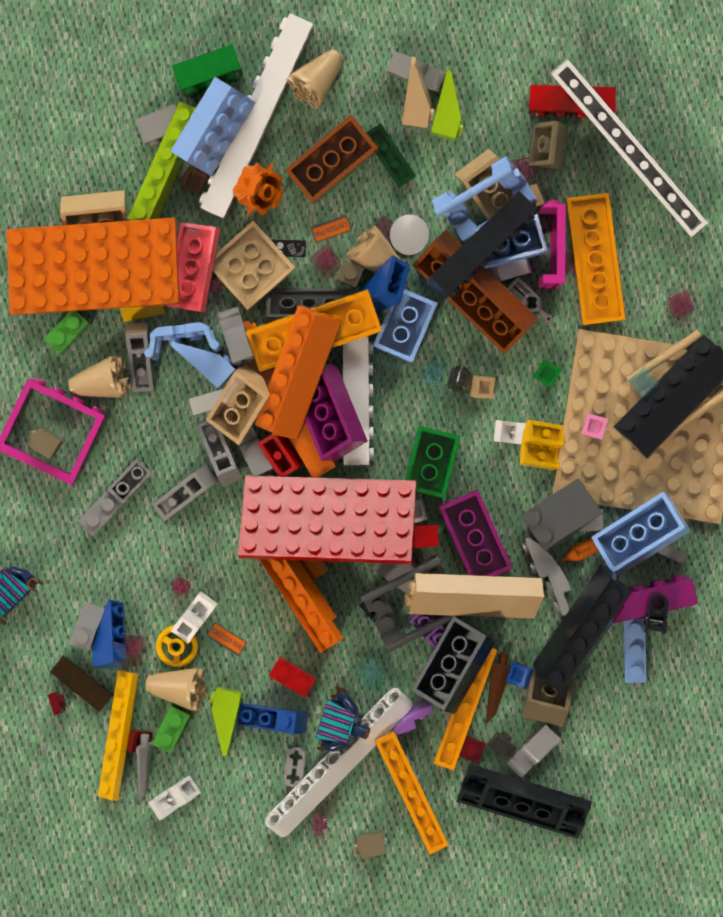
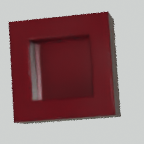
(57, 702)
(135, 738)
(472, 749)

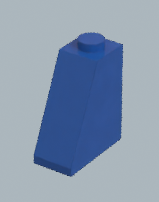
(387, 284)

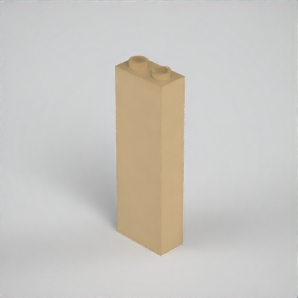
(474, 595)

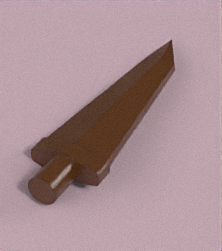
(497, 684)

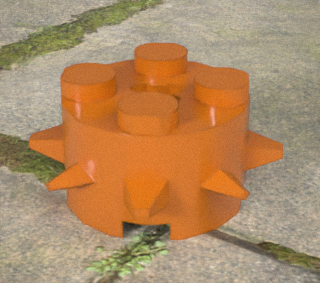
(258, 188)

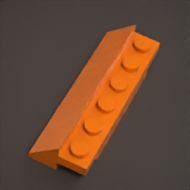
(298, 372)
(304, 600)

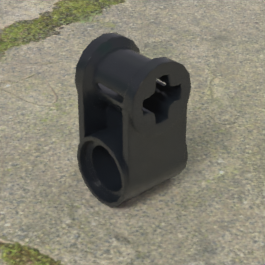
(656, 615)

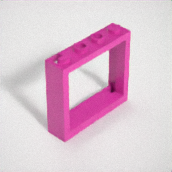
(76, 403)

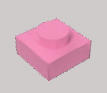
(594, 426)

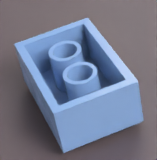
(405, 326)

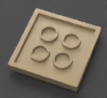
(251, 265)

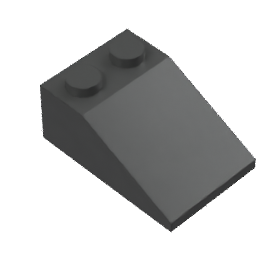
(562, 515)

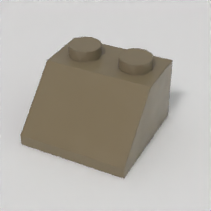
(548, 145)
(545, 702)

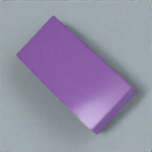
(433, 636)
(418, 711)

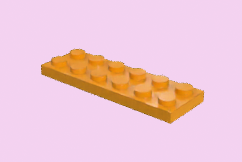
(595, 259)
(357, 318)

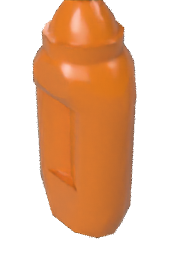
(580, 551)

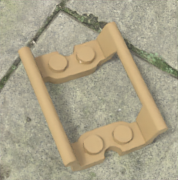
(685, 343)

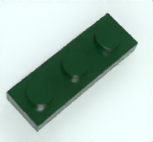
(391, 156)

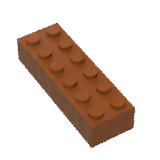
(483, 299)

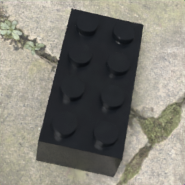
(453, 665)

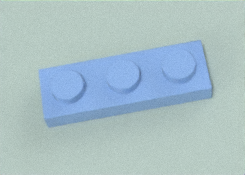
(634, 651)

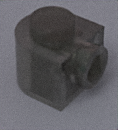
(460, 380)
(502, 744)

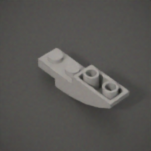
(114, 497)
(545, 565)

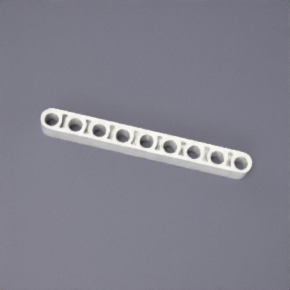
(337, 765)

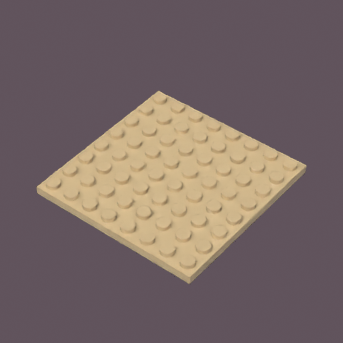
(611, 469)

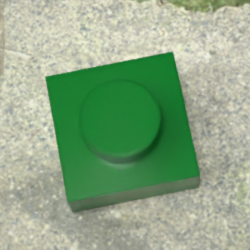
(547, 373)

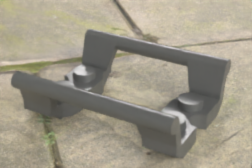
(385, 618)

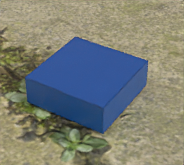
(519, 675)

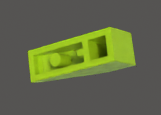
(447, 115)
(225, 711)

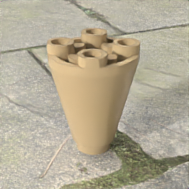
(316, 78)
(371, 250)
(102, 379)
(179, 687)

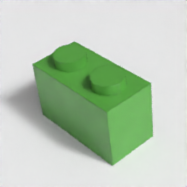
(67, 331)
(171, 728)

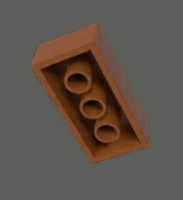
(332, 159)

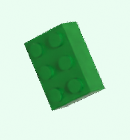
(200, 71)
(432, 461)

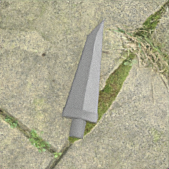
(144, 753)

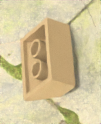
(94, 208)
(239, 404)

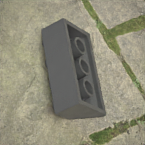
(284, 302)

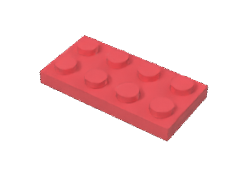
(195, 263)

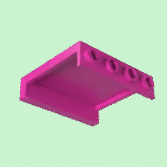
(557, 245)

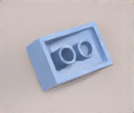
(211, 365)

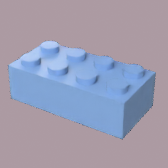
(213, 126)
(641, 534)

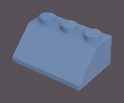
(526, 244)

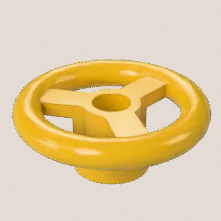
(176, 661)

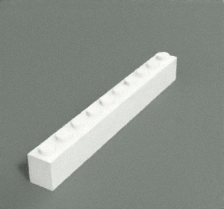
(267, 94)
(628, 147)

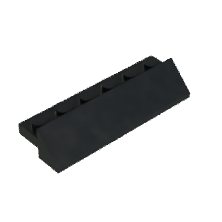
(674, 397)
(582, 628)
(523, 801)

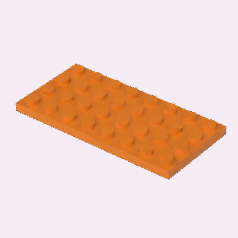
(93, 266)

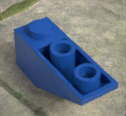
(109, 641)
(273, 718)

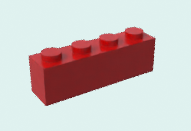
(555, 100)

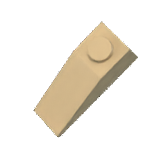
(417, 101)

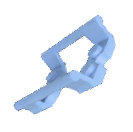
(455, 209)
(175, 333)

